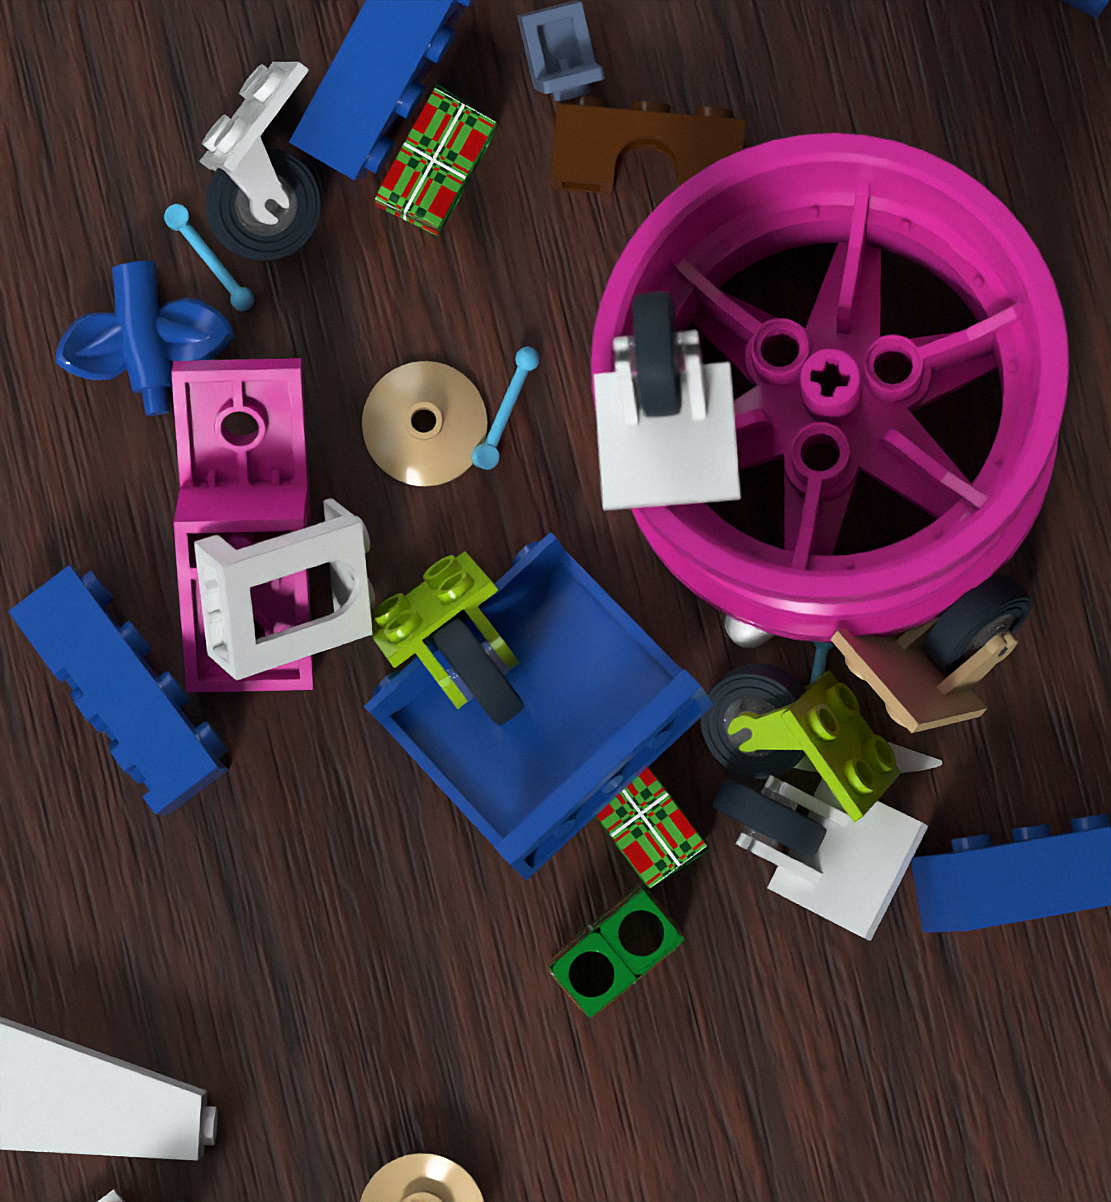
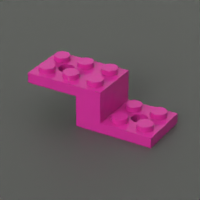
(245, 494)

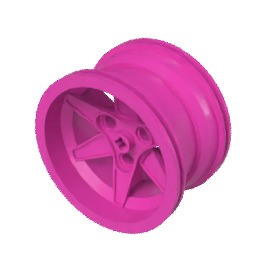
(866, 199)

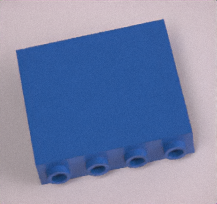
(592, 717)

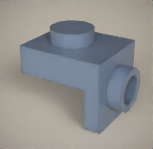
(560, 50)

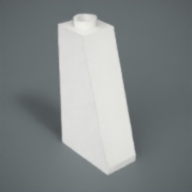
(94, 1104)

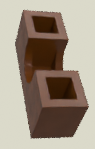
(595, 138)

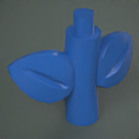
(142, 336)

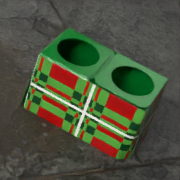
(436, 162)
(651, 829)
(609, 945)

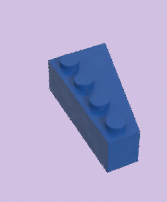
(376, 82)
(120, 689)
(1015, 879)

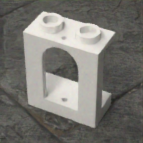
(226, 596)

